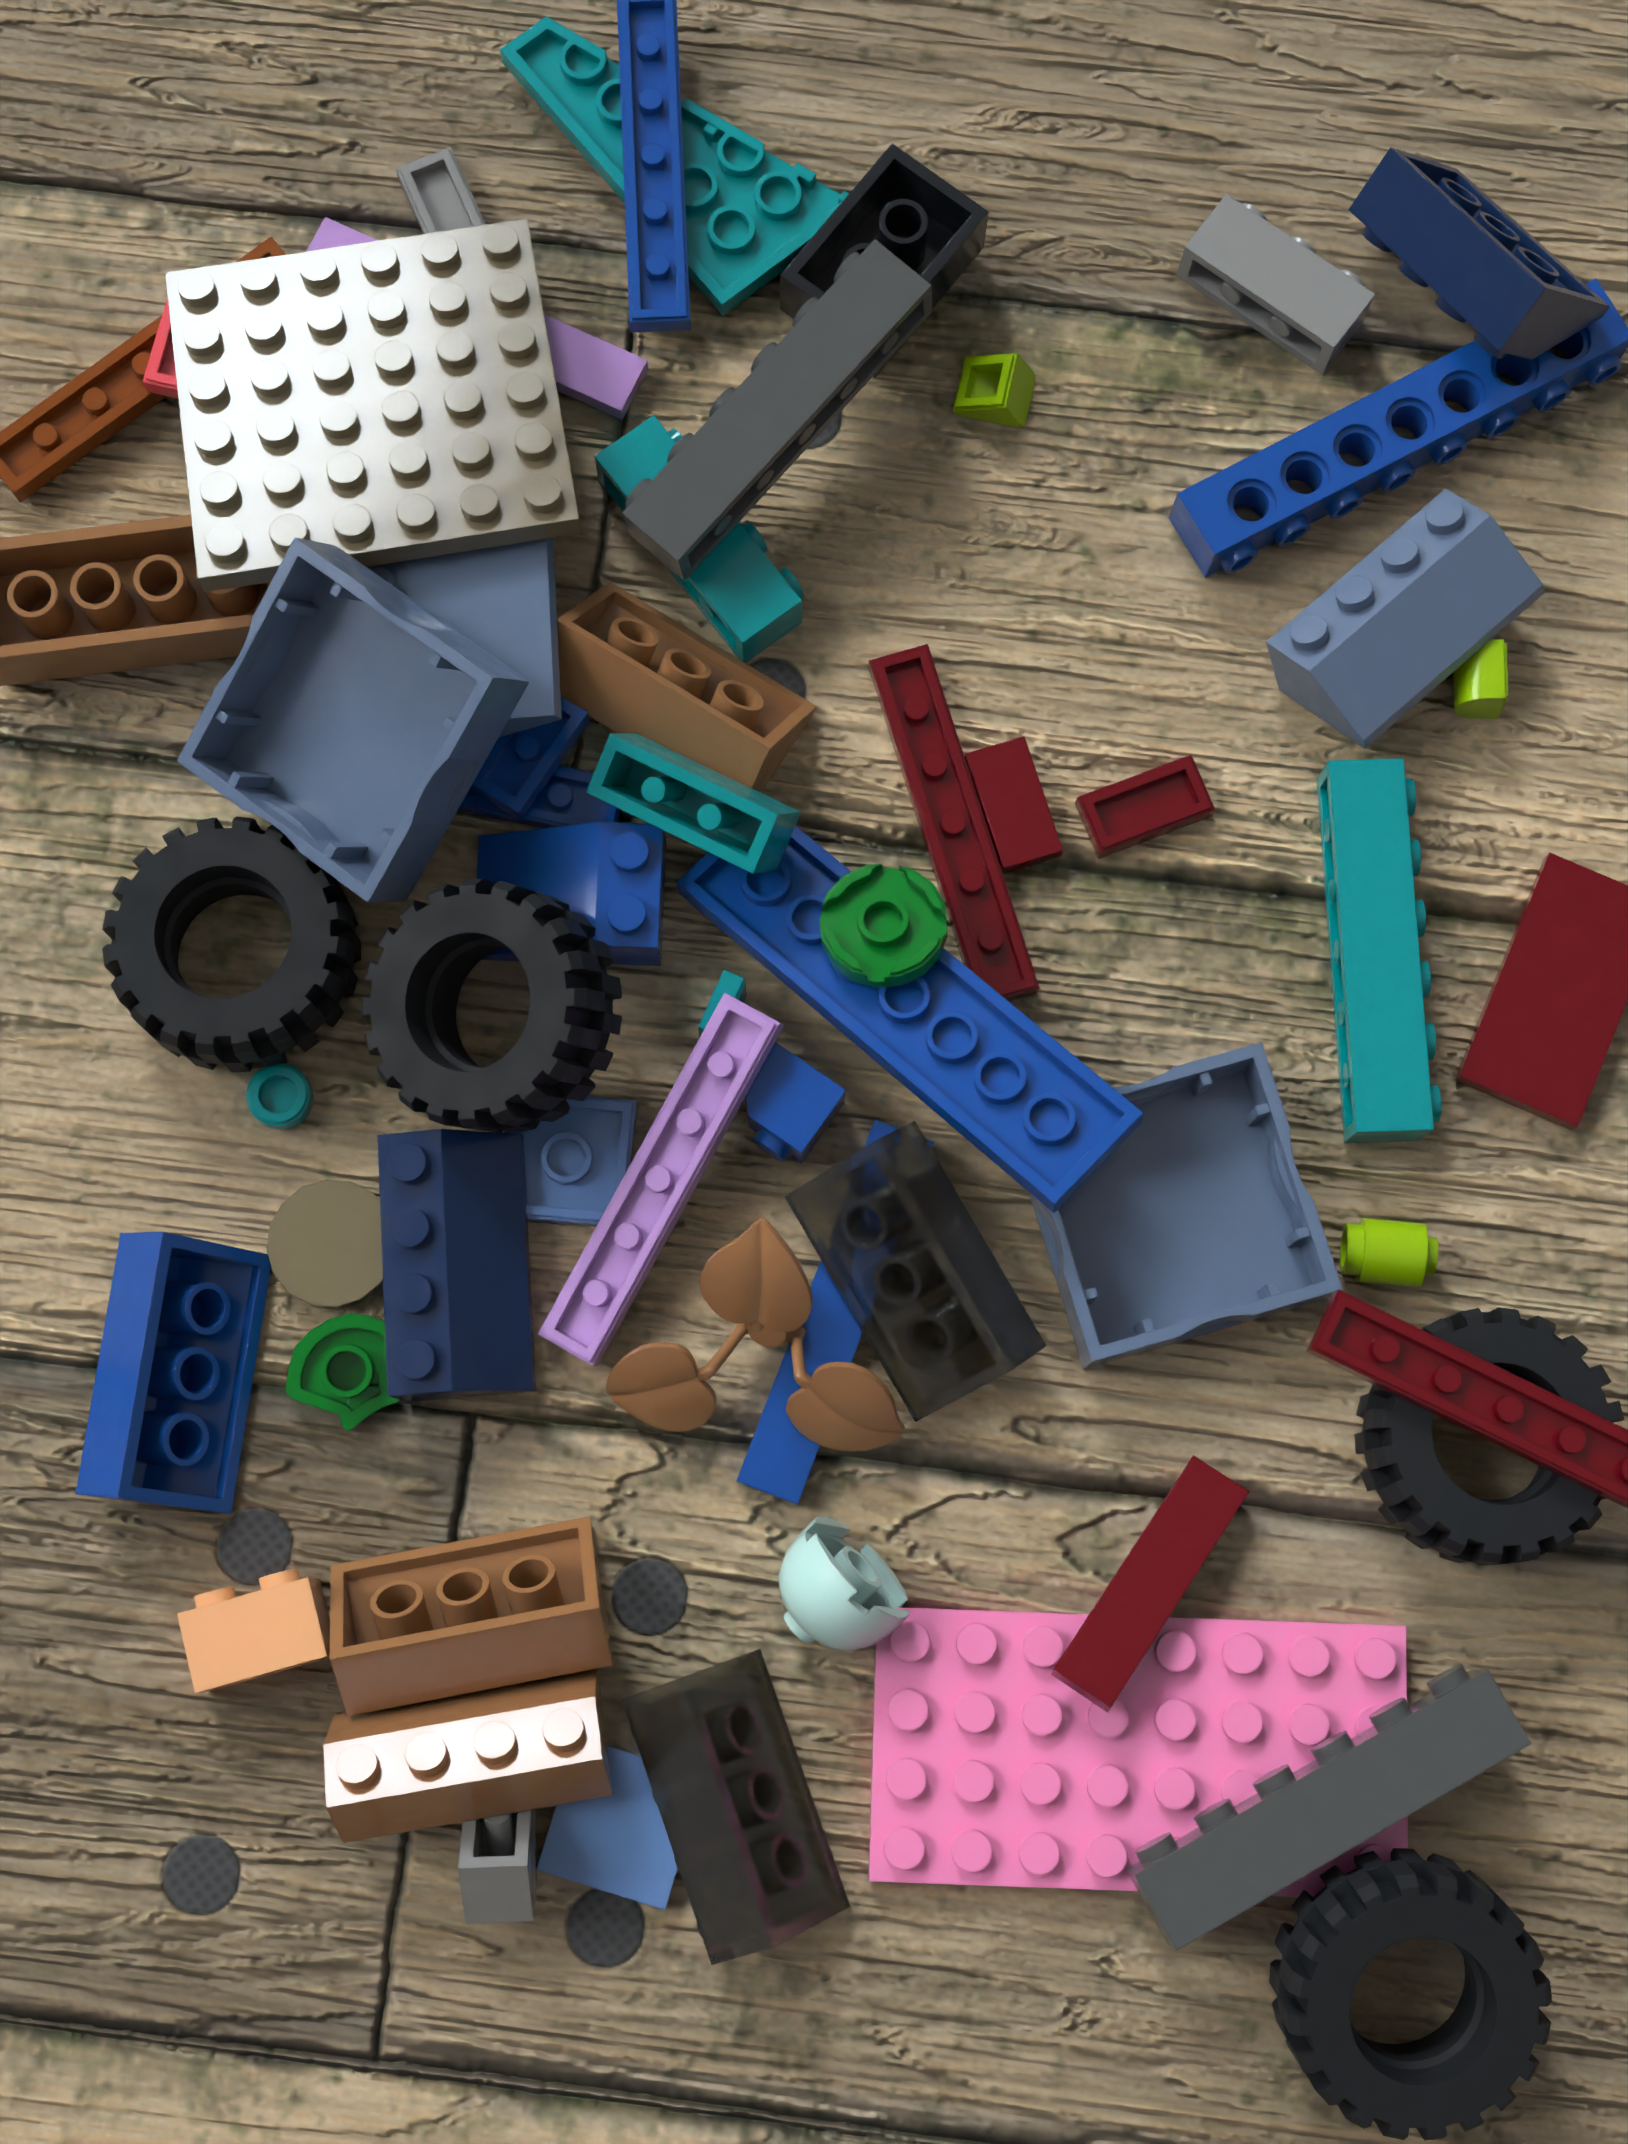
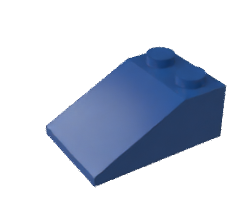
(599, 869)

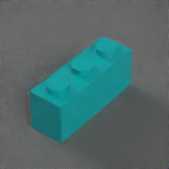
(693, 802)

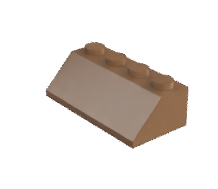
(675, 688)
(467, 1616)
(467, 1757)

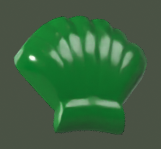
(342, 1368)

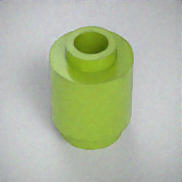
(1388, 1252)

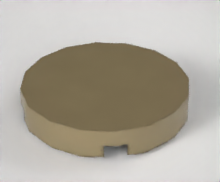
(328, 1244)

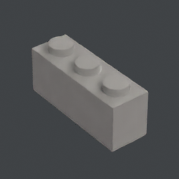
(1275, 283)

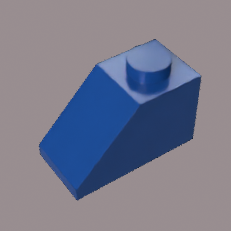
(790, 1105)

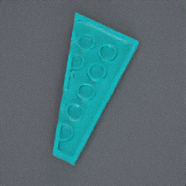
(742, 203)

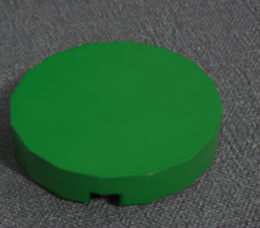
(883, 925)

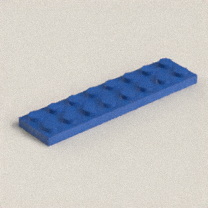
(938, 1035)

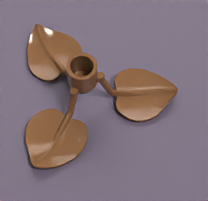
(769, 1298)

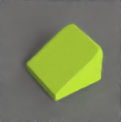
(995, 389)

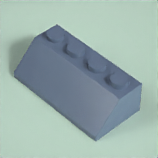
(1403, 619)

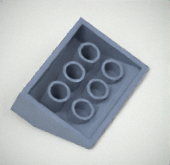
(504, 605)

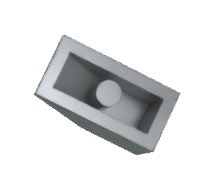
(499, 1868)

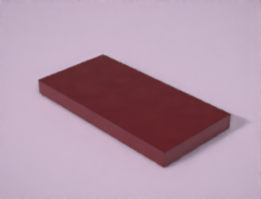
(1554, 996)

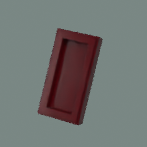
(1013, 805)
(1144, 806)

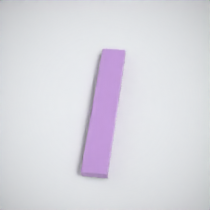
(581, 363)
(660, 1180)

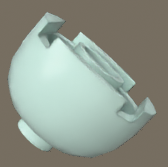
(836, 1592)

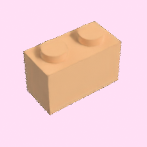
(255, 1633)

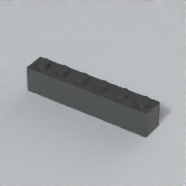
(777, 408)
(1327, 1805)

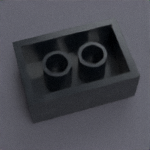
(907, 212)

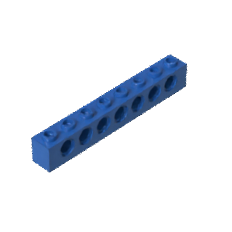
(1468, 375)

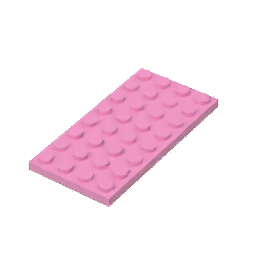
(1025, 1783)

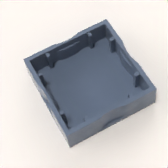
(352, 721)
(1189, 1216)

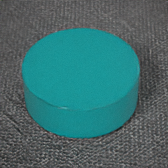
(279, 1096)

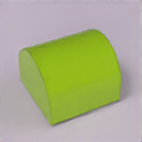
(1482, 682)

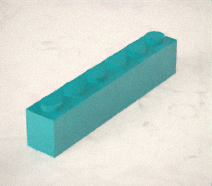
(1376, 951)

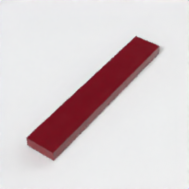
(952, 822)
(1474, 1395)

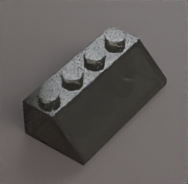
(915, 1271)
(736, 1807)

